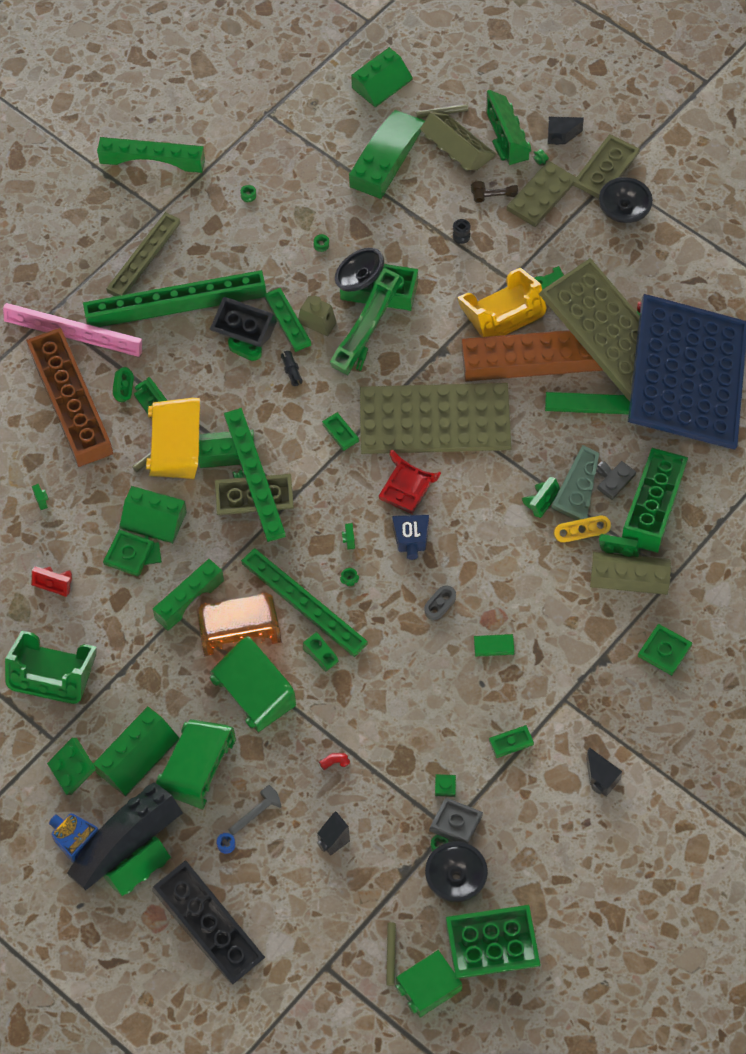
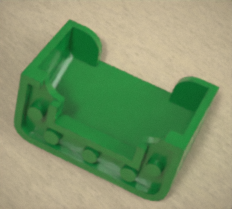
(48, 671)
(254, 684)
(196, 761)

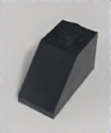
(564, 129)
(602, 773)
(333, 834)

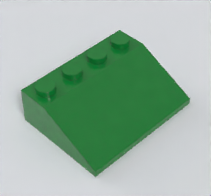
(492, 941)

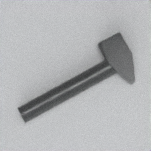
(270, 797)

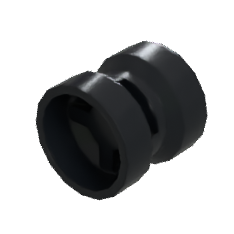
(461, 231)

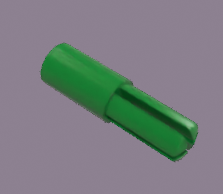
(499, 149)
(362, 357)

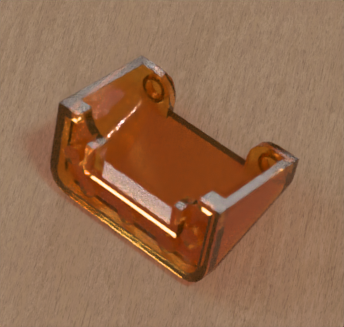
(236, 619)

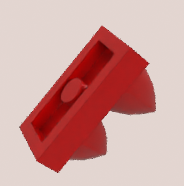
(51, 581)

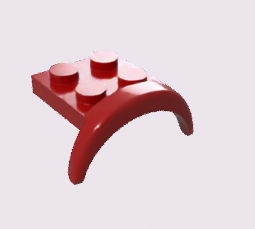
(406, 485)

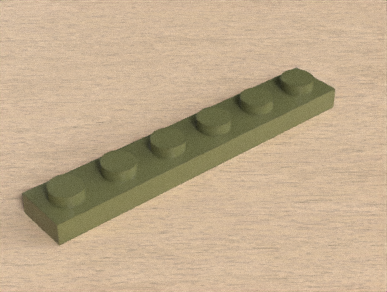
(143, 255)

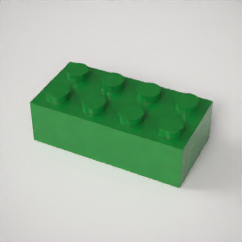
(404, 295)

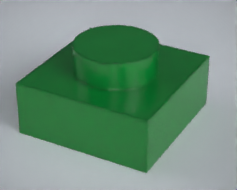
(41, 496)
(348, 536)
(445, 785)

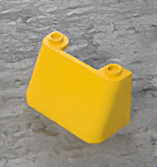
(507, 308)
(174, 438)

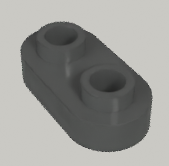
(440, 604)

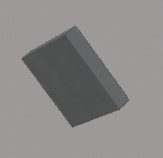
(456, 821)

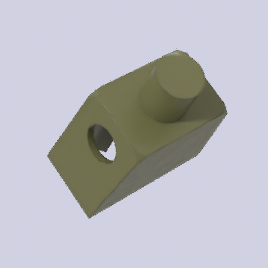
(317, 315)

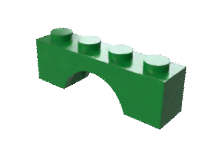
(202, 580)

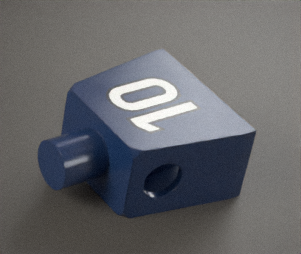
(411, 534)

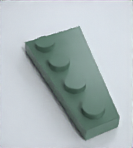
(577, 487)

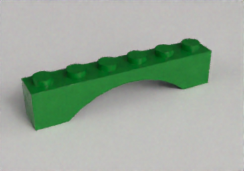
(116, 151)
(355, 341)

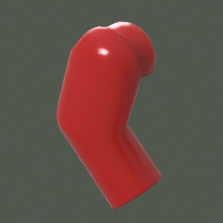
(341, 758)

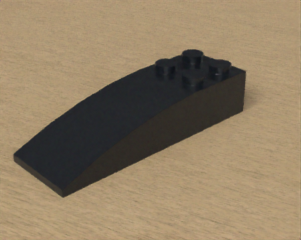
(124, 834)
(207, 922)

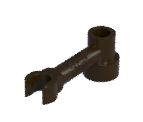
(480, 192)

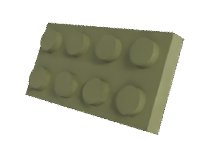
(606, 164)
(541, 193)

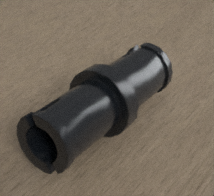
(291, 368)

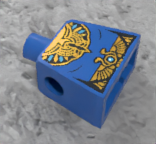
(72, 834)

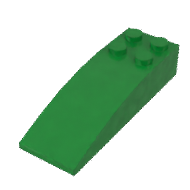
(385, 154)
(654, 499)

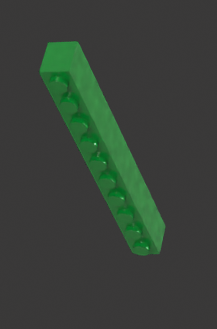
(174, 299)

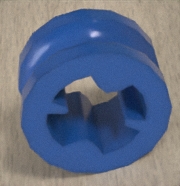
(227, 836)

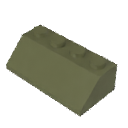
(456, 141)
(235, 497)
(630, 573)

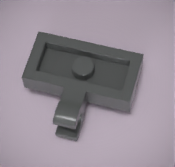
(614, 479)

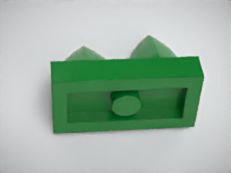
(544, 498)

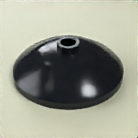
(625, 200)
(359, 269)
(456, 859)

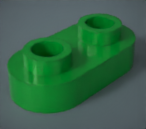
(243, 349)
(123, 384)

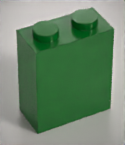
(428, 984)

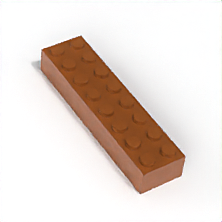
(525, 356)
(69, 397)

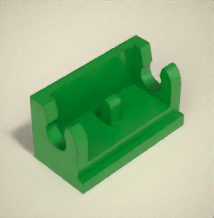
(148, 394)

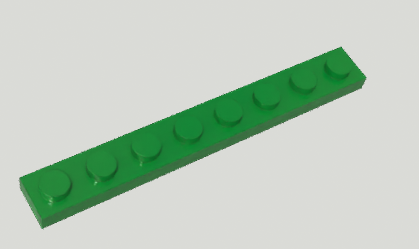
(254, 475)
(304, 602)

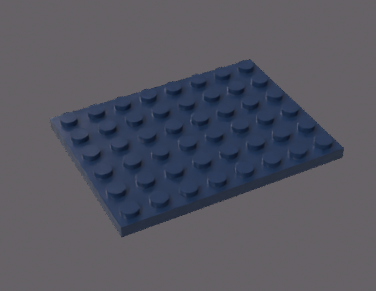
(688, 372)

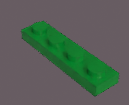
(287, 319)

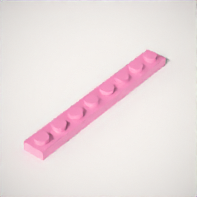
(73, 329)

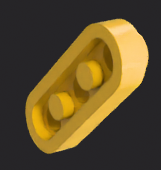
(589, 525)

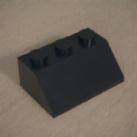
(243, 322)

